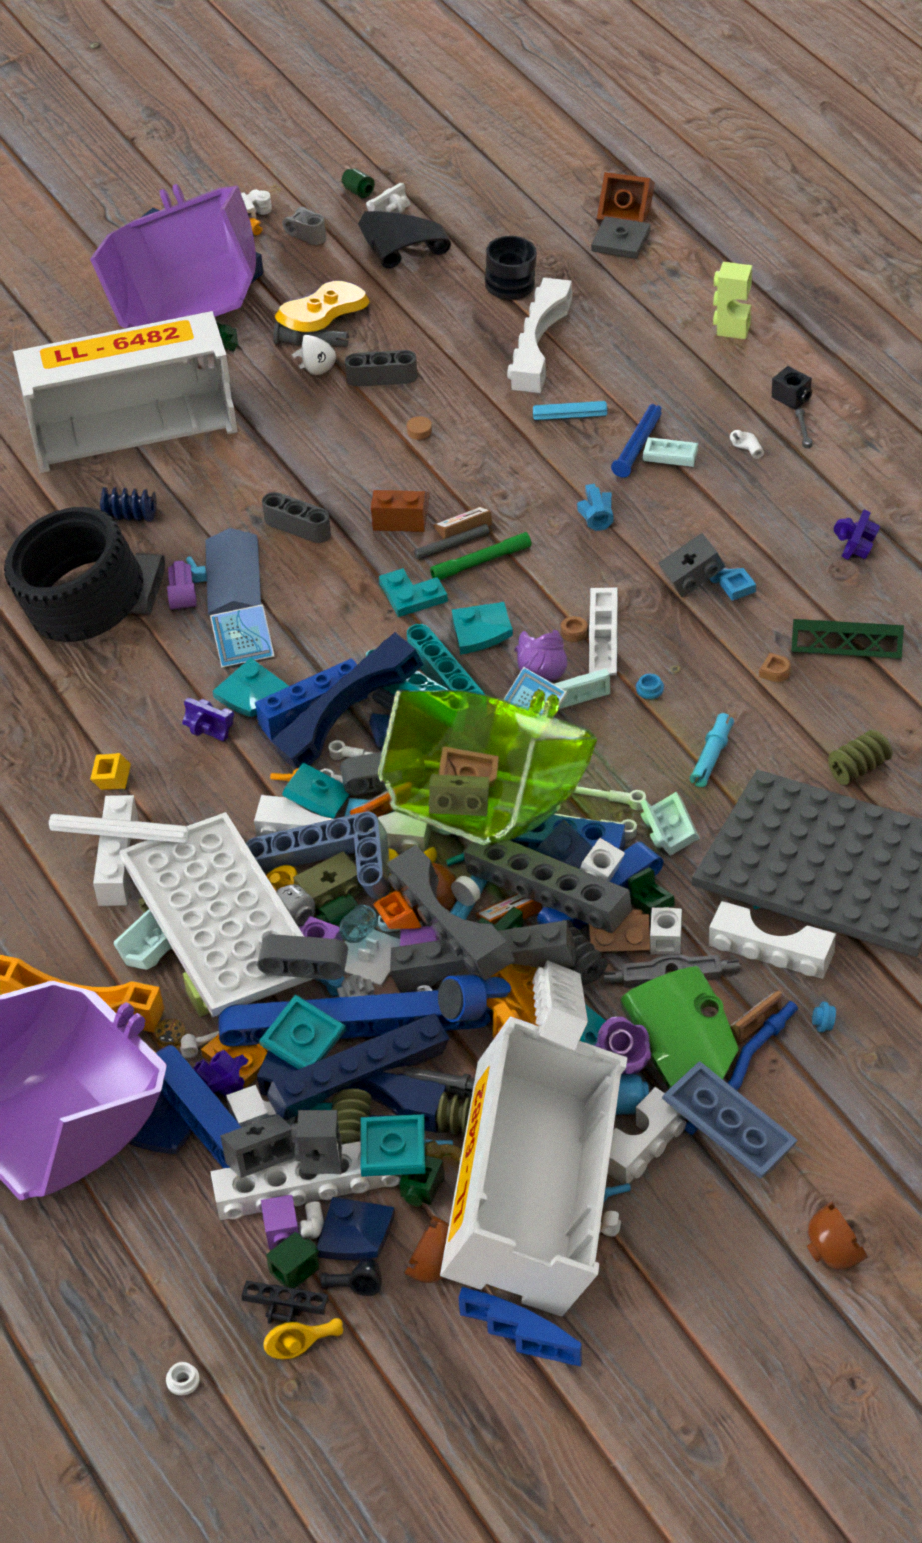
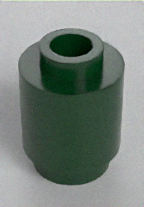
(358, 182)
(336, 909)

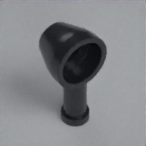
(363, 1280)

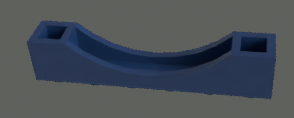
(387, 665)
(318, 1081)
(396, 1092)

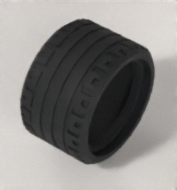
(57, 546)

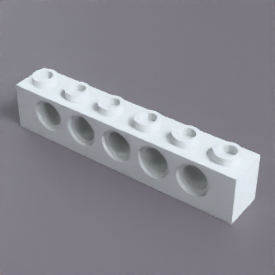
(559, 1004)
(234, 1203)

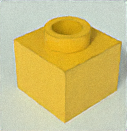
(110, 771)

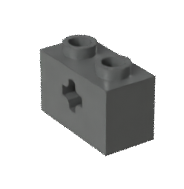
(692, 565)
(318, 1141)
(258, 1146)

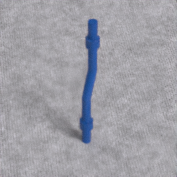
(772, 1026)

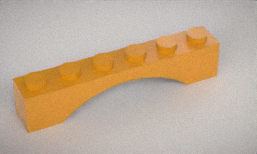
(144, 998)

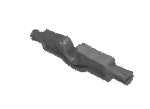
(638, 973)

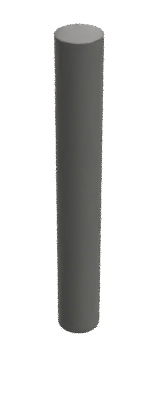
(451, 541)

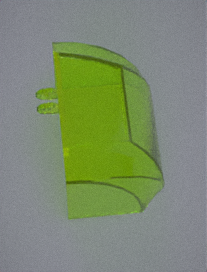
(536, 764)

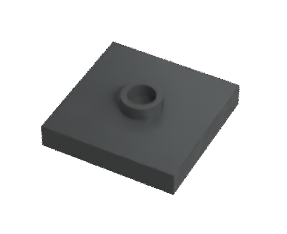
(620, 237)

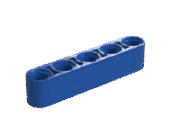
(636, 859)
(196, 1103)

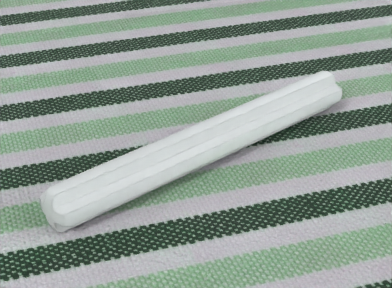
(119, 828)

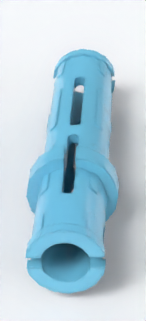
(715, 742)

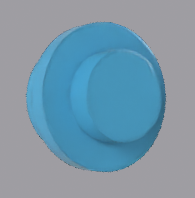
(649, 686)
(824, 1017)

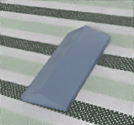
(232, 571)
(730, 1120)

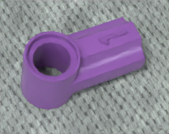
(181, 589)

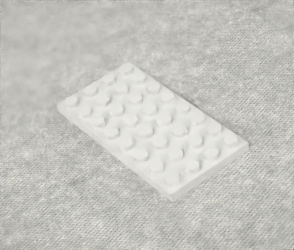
(213, 910)

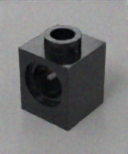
(791, 387)

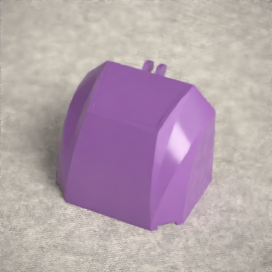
(179, 259)
(69, 1085)

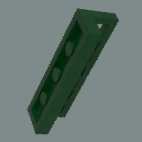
(847, 628)

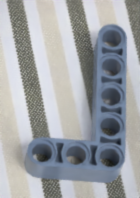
(329, 844)

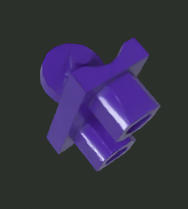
(851, 531)
(206, 719)
(222, 1073)

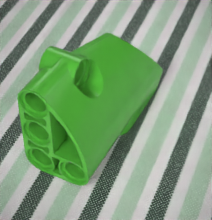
(676, 1027)

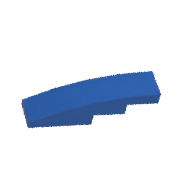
(530, 1331)

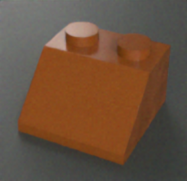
(625, 197)
(399, 510)

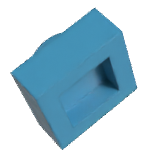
(737, 584)

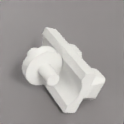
(391, 200)

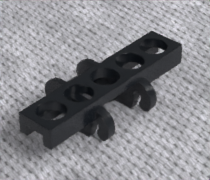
(275, 1291)

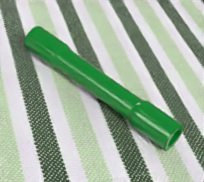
(454, 566)

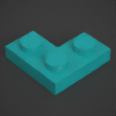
(408, 597)

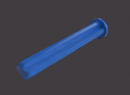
(623, 465)

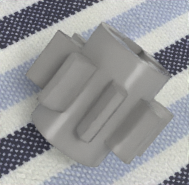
(355, 986)

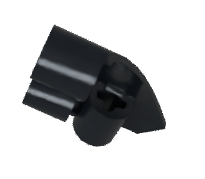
(394, 231)

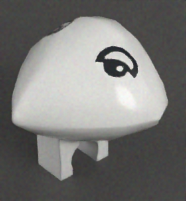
(316, 355)

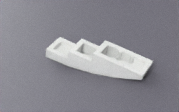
(603, 630)

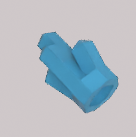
(596, 509)

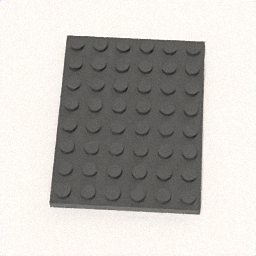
(821, 861)

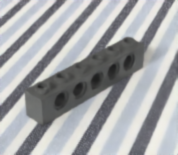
(550, 883)

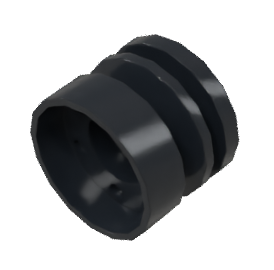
(510, 267)

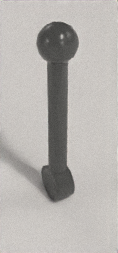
(806, 442)

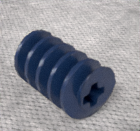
(128, 506)

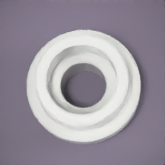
(180, 1371)

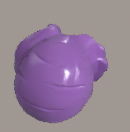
(542, 655)
(627, 1040)

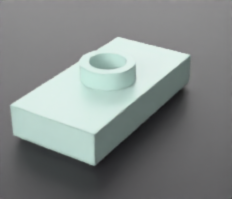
(670, 452)
(585, 687)

